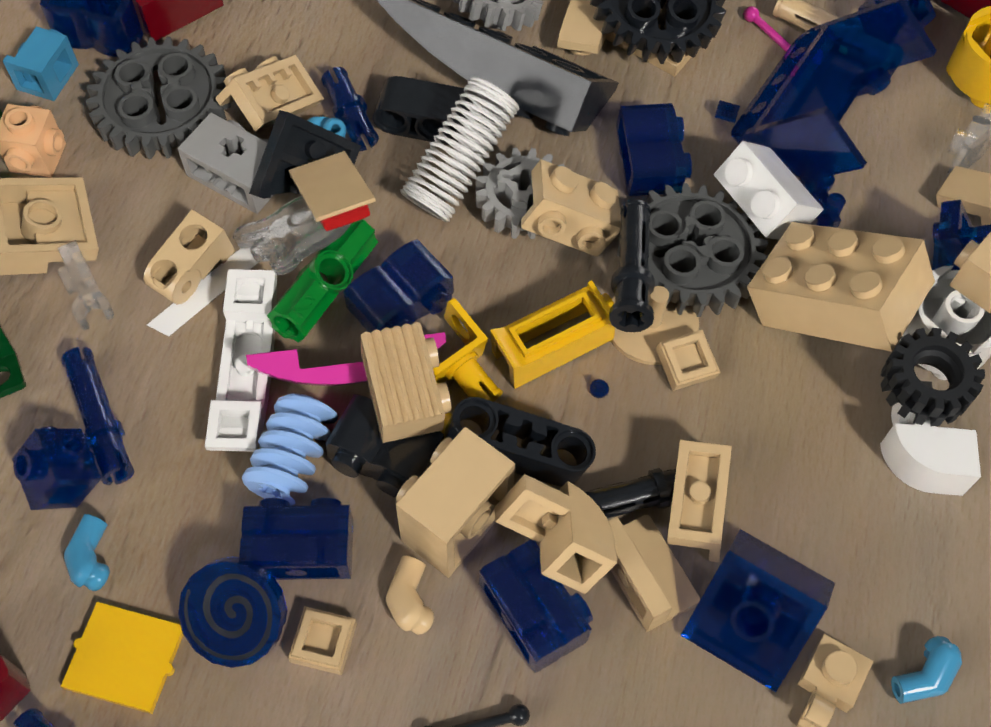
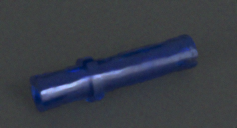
(101, 428)

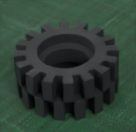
(945, 356)

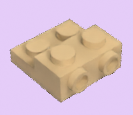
(39, 218)

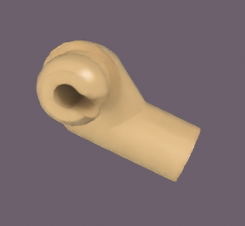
(405, 601)

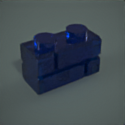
(299, 539)
(535, 607)

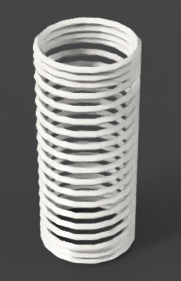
(485, 98)

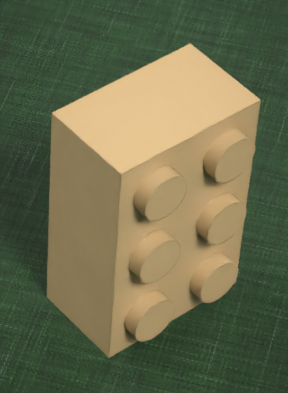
(842, 284)

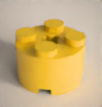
(971, 59)

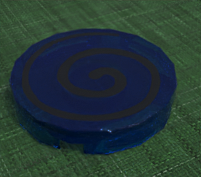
(232, 612)

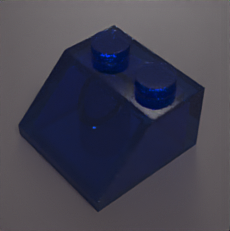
(759, 610)

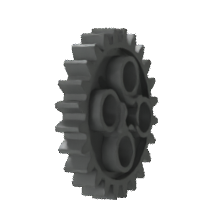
(127, 102)
(707, 245)

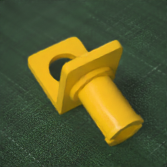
(463, 364)

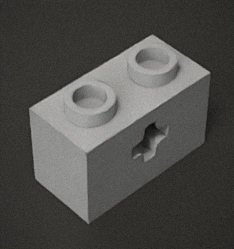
(224, 159)

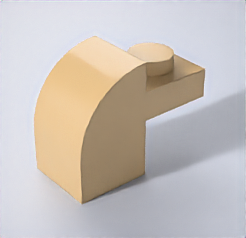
(570, 530)

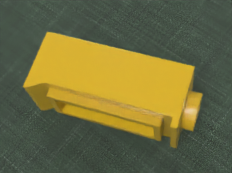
(561, 348)

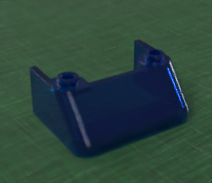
(821, 77)

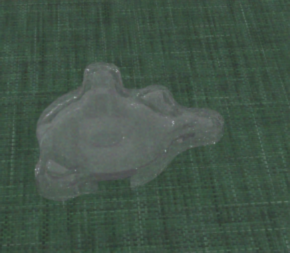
(286, 236)

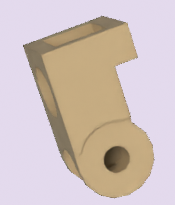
(187, 258)

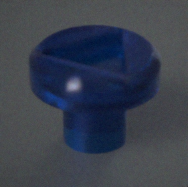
(599, 388)

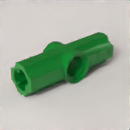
(310, 294)

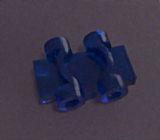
(833, 204)

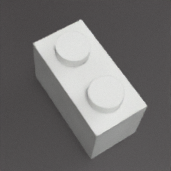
(766, 189)

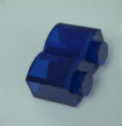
(95, 23)
(652, 148)
(400, 289)

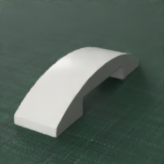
(242, 393)

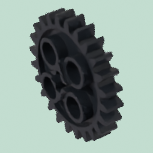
(683, 25)

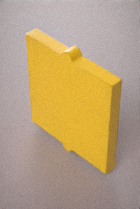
(123, 657)

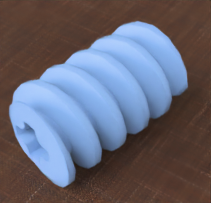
(286, 446)

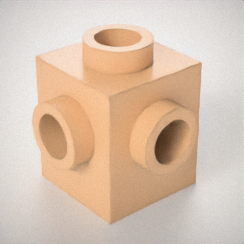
(30, 140)

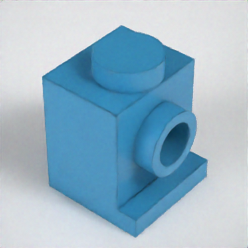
(42, 64)

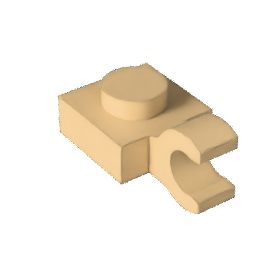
(833, 678)

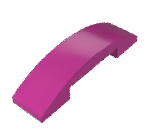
(285, 367)

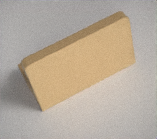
(700, 496)
(650, 573)

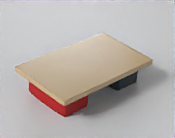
(333, 190)

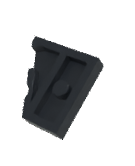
(293, 145)

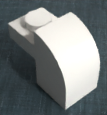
(931, 456)

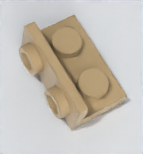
(270, 88)

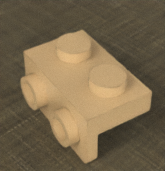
(572, 209)

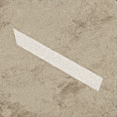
(207, 290)

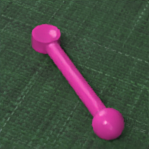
(751, 14)

